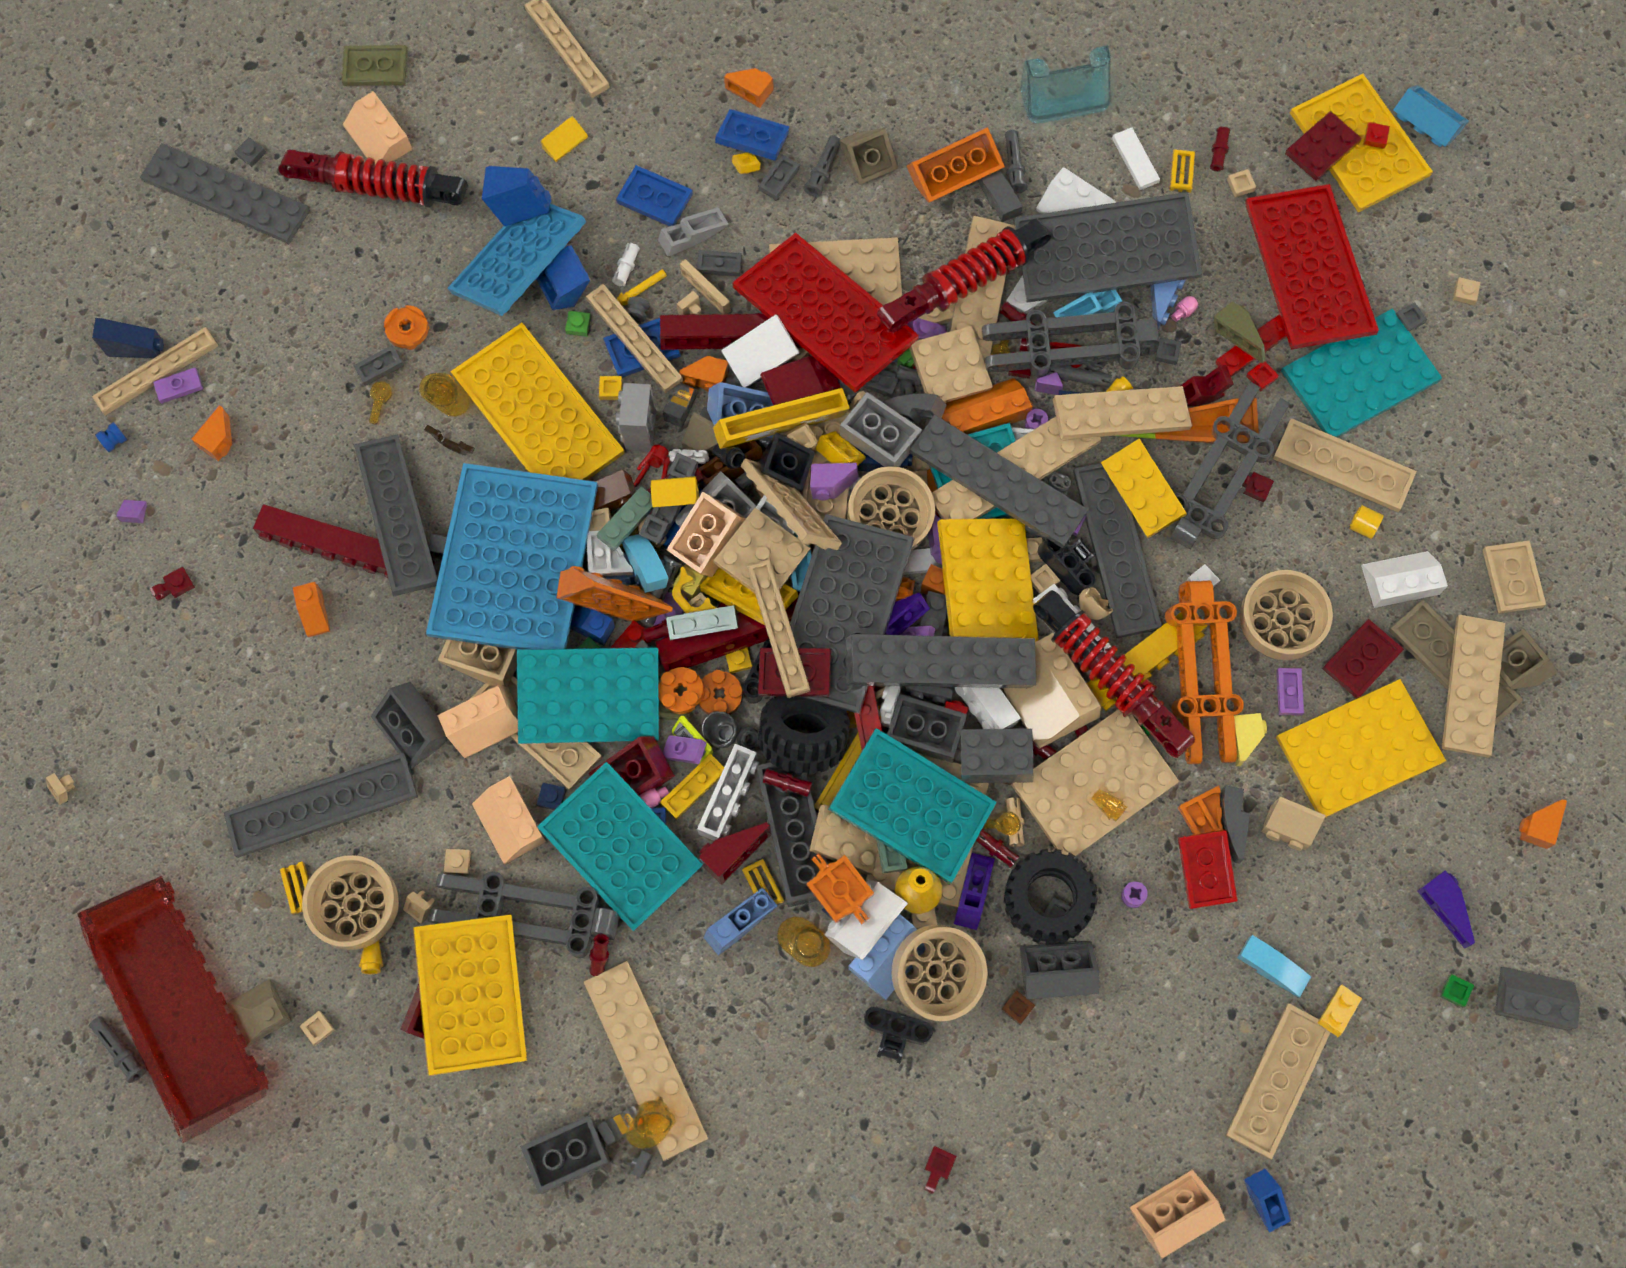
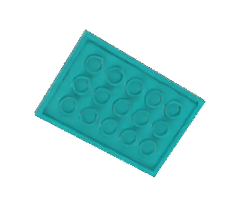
(1361, 376)
(587, 694)
(912, 805)
(620, 846)

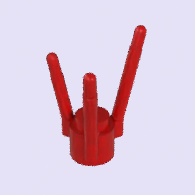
(656, 457)

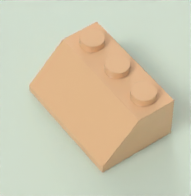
(376, 130)
(705, 534)
(481, 721)
(508, 820)
(1177, 1213)

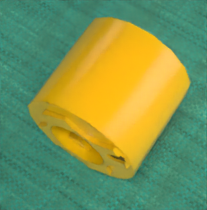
(1366, 521)

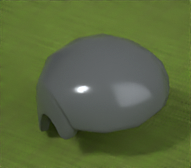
(720, 729)

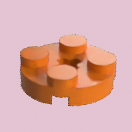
(412, 337)
(733, 692)
(690, 699)

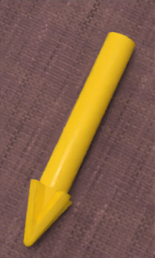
(623, 298)

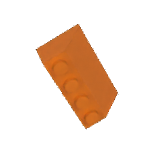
(956, 165)
(1001, 405)

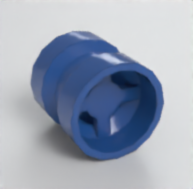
(111, 437)

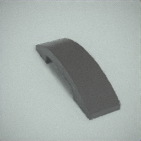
(662, 518)

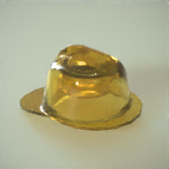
(444, 394)
(803, 941)
(650, 1124)

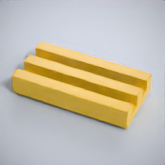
(1180, 186)
(754, 867)
(284, 874)

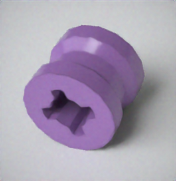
(1039, 414)
(1130, 897)

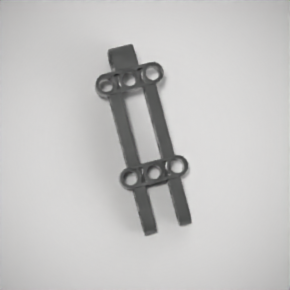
(1143, 340)
(1188, 529)
(600, 920)

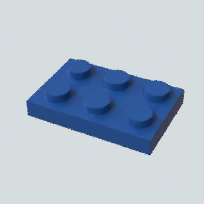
(752, 134)
(654, 196)
(622, 358)

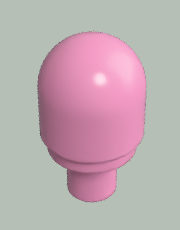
(1185, 308)
(653, 797)

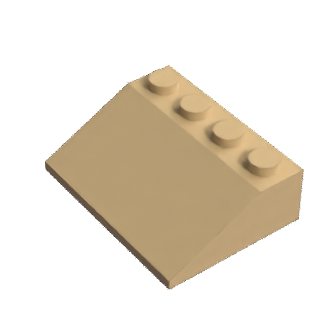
(480, 661)
(1058, 700)

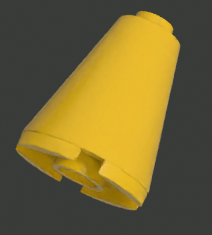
(919, 897)

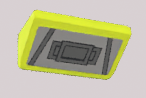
(684, 728)

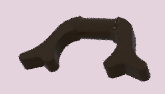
(460, 448)

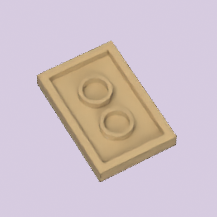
(1514, 577)
(837, 837)

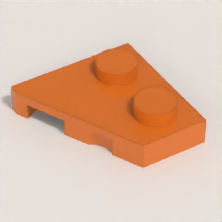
(1203, 812)

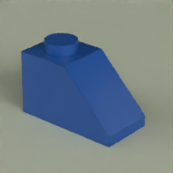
(592, 624)
(1267, 1199)

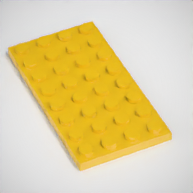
(536, 408)

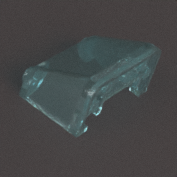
(1066, 91)

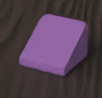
(1049, 384)
(132, 511)

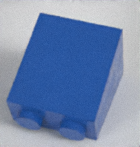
(514, 194)

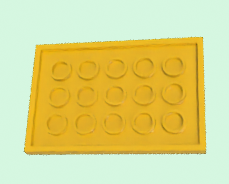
(1366, 171)
(987, 578)
(1360, 749)
(469, 994)

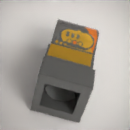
(680, 404)
(616, 1127)

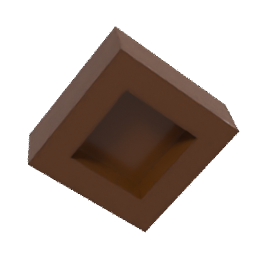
(1018, 1007)

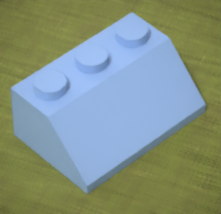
(877, 965)

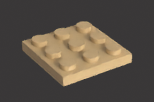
(951, 365)
(759, 541)

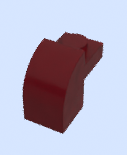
(1208, 388)

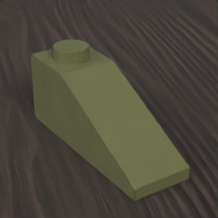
(1237, 327)

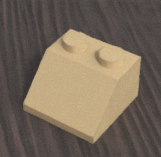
(1292, 823)

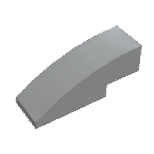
(692, 231)

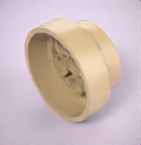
(893, 483)
(1306, 598)
(320, 898)
(964, 987)

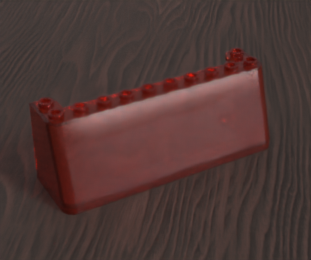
(172, 1007)

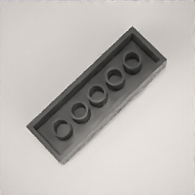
(792, 829)

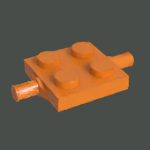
(840, 889)

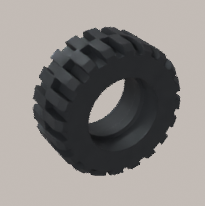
(799, 750)
(1064, 868)

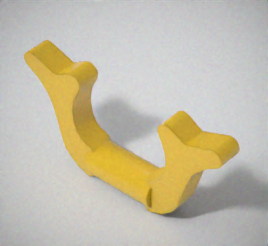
(681, 601)

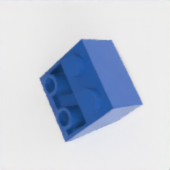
(563, 279)

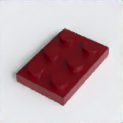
(1323, 146)
(1363, 659)
(816, 668)

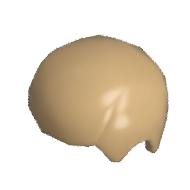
(1093, 604)

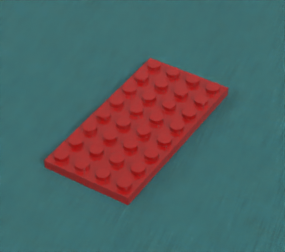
(1311, 267)
(824, 311)

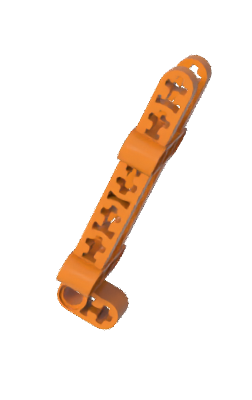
(1195, 596)

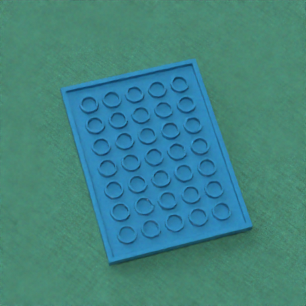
(506, 558)

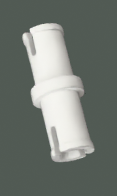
(625, 264)

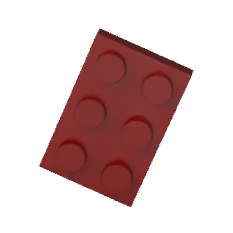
(1207, 869)

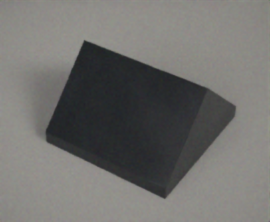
(786, 461)

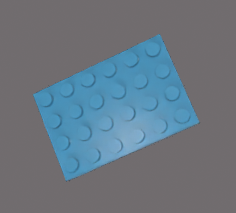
(515, 259)

